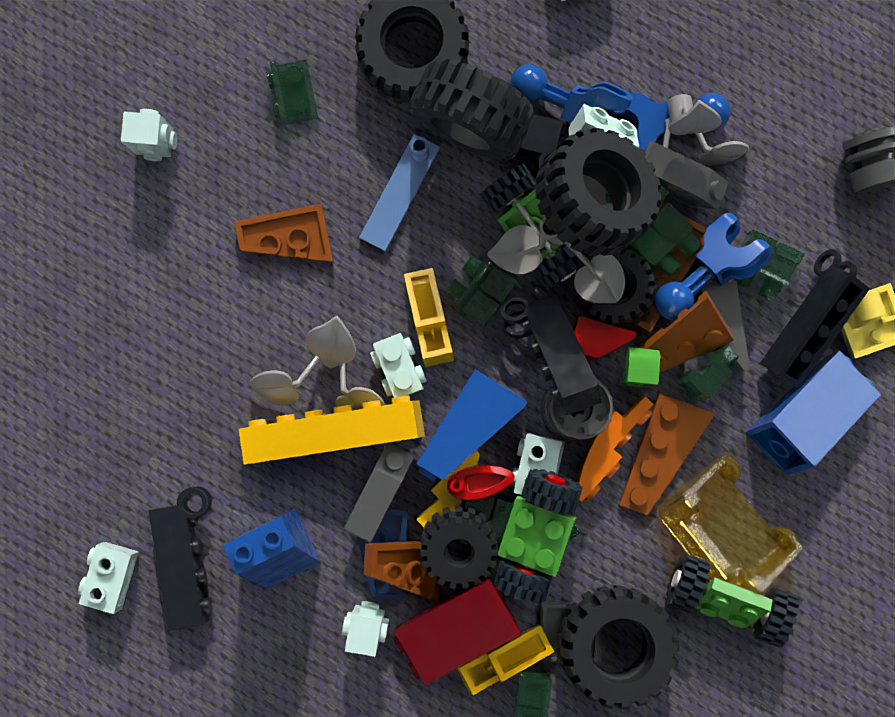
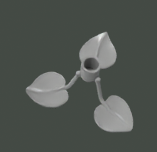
(700, 119)
(596, 282)
(332, 346)

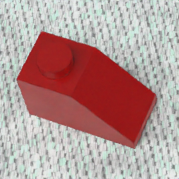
(599, 338)

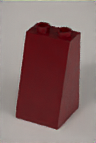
(456, 630)

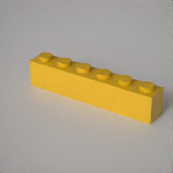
(332, 431)

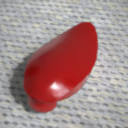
(479, 482)

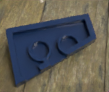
(392, 529)

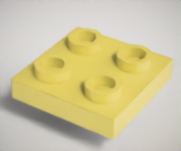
(872, 323)

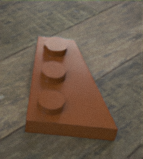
(288, 233)
(691, 334)
(401, 567)

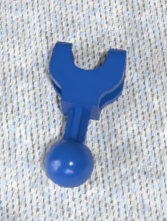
(534, 86)
(651, 116)
(718, 262)

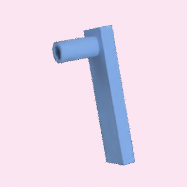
(399, 192)

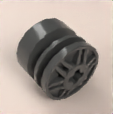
(877, 159)
(579, 426)

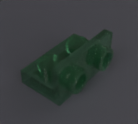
(293, 92)

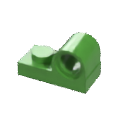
(641, 368)

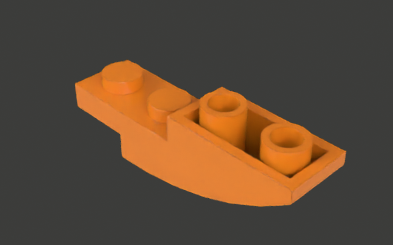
(600, 456)

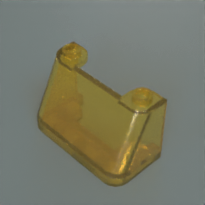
(723, 528)

